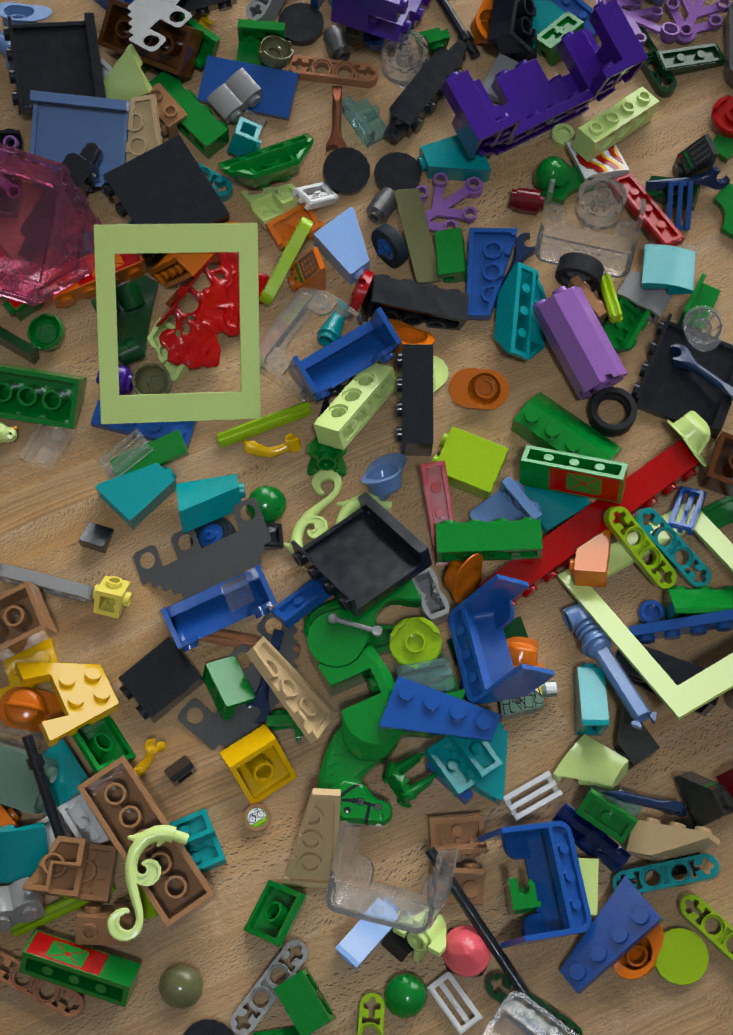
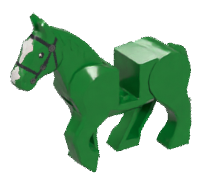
(343, 661)

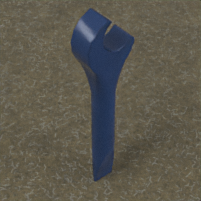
(706, 179)
(521, 254)
(686, 361)
(262, 694)
(668, 807)

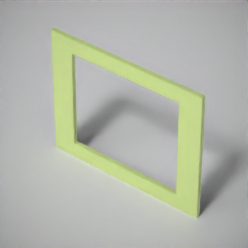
(177, 238)
(699, 688)

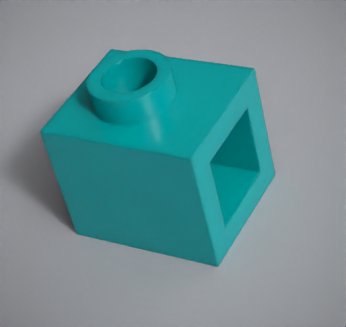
(245, 137)

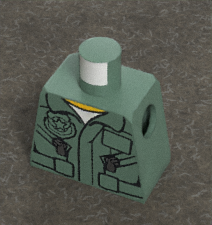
(528, 704)

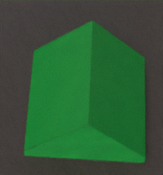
(102, 743)
(275, 913)

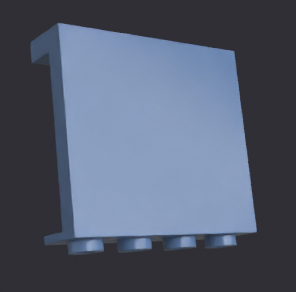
(69, 122)

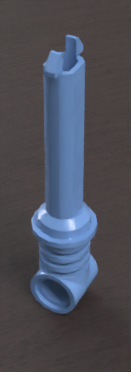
(598, 646)

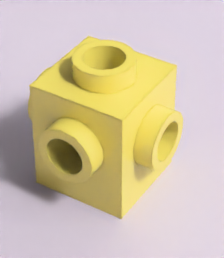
(112, 596)

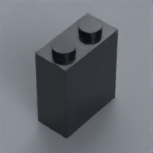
(160, 681)

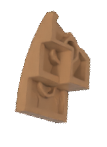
(75, 871)

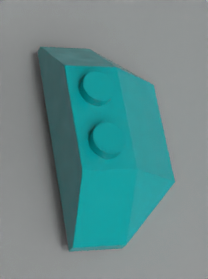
(515, 322)

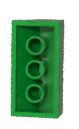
(41, 396)
(555, 428)
(689, 602)

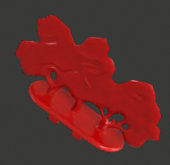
(215, 313)

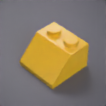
(258, 764)

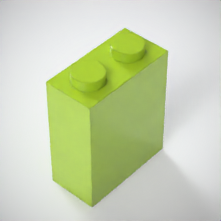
(471, 462)

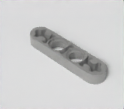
(47, 583)
(265, 984)

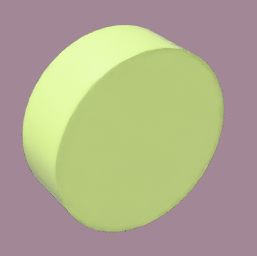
(562, 134)

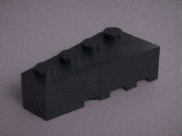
(512, 29)
(415, 303)
(416, 399)
(675, 668)

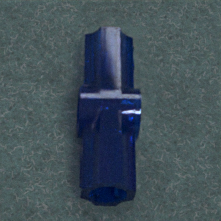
(593, 840)

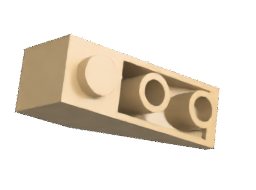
(664, 842)

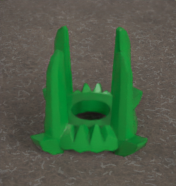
(394, 777)

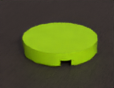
(415, 641)
(682, 957)

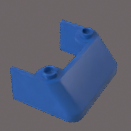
(345, 357)
(209, 611)
(482, 646)
(557, 877)

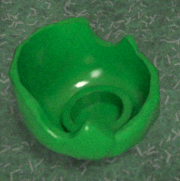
(551, 168)
(46, 332)
(270, 501)
(405, 995)

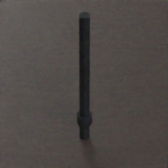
(463, 34)
(35, 763)
(483, 930)

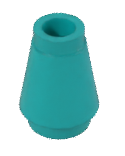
(331, 329)

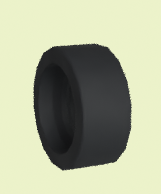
(580, 264)
(622, 397)

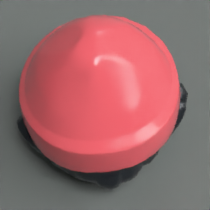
(465, 952)

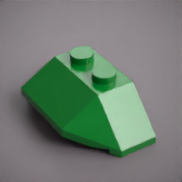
(269, 163)

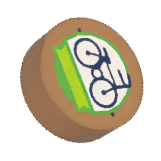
(257, 818)

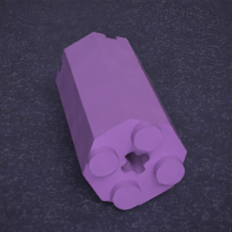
(579, 341)

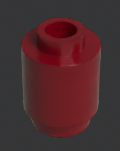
(527, 200)

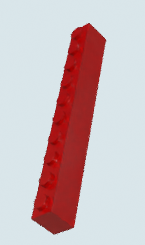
(641, 491)

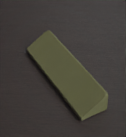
(417, 235)

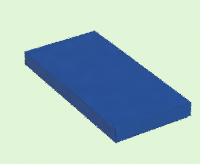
(276, 84)

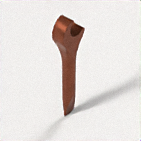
(336, 140)

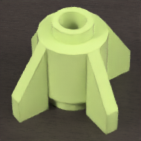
(431, 940)

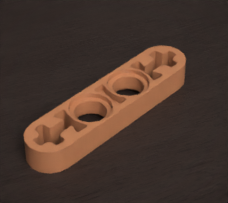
(334, 67)
(32, 989)

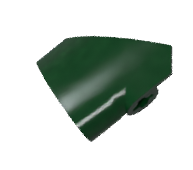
(134, 313)

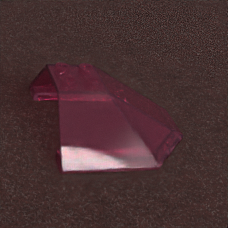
(42, 228)

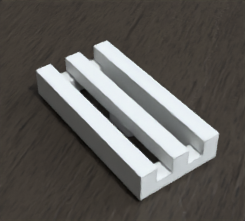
(318, 199)
(551, 785)
(440, 982)

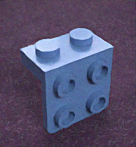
(507, 503)

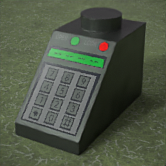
(696, 158)
(631, 742)
(705, 798)

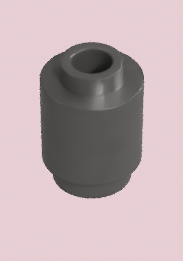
(337, 43)
(382, 206)

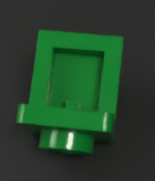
(436, 39)
(283, 721)

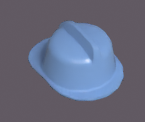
(23, 13)
(385, 475)

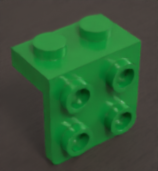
(251, 34)

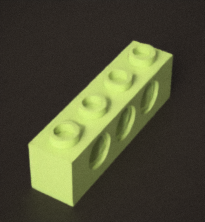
(615, 124)
(355, 406)

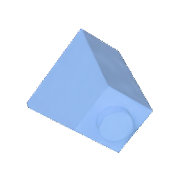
(344, 246)
(361, 942)

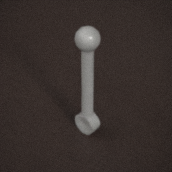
(376, 630)

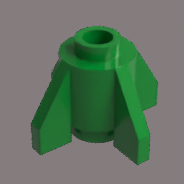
(325, 458)

